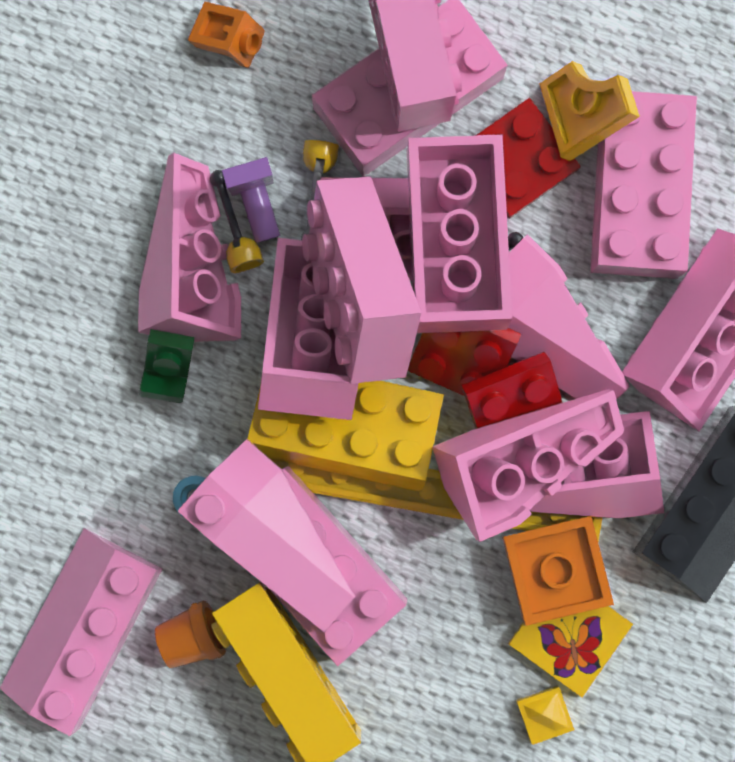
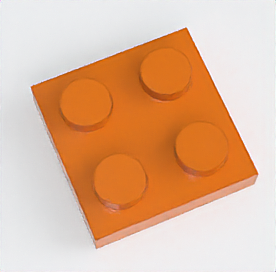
(557, 571)

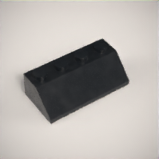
(697, 530)

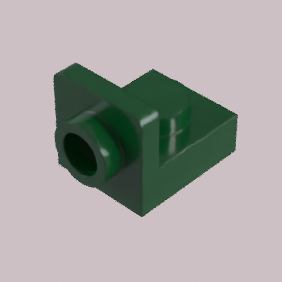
(166, 366)

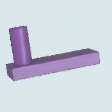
(251, 182)

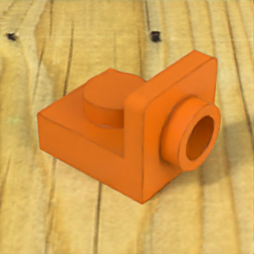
(227, 33)

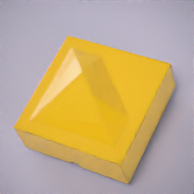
(545, 715)

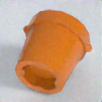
(189, 637)

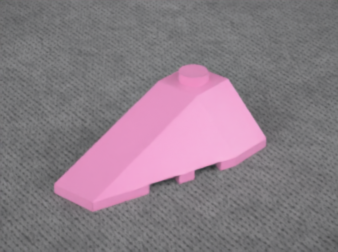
(183, 270)
(557, 325)
(515, 463)
(618, 481)
(264, 528)

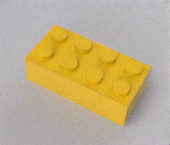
(382, 443)
(287, 675)

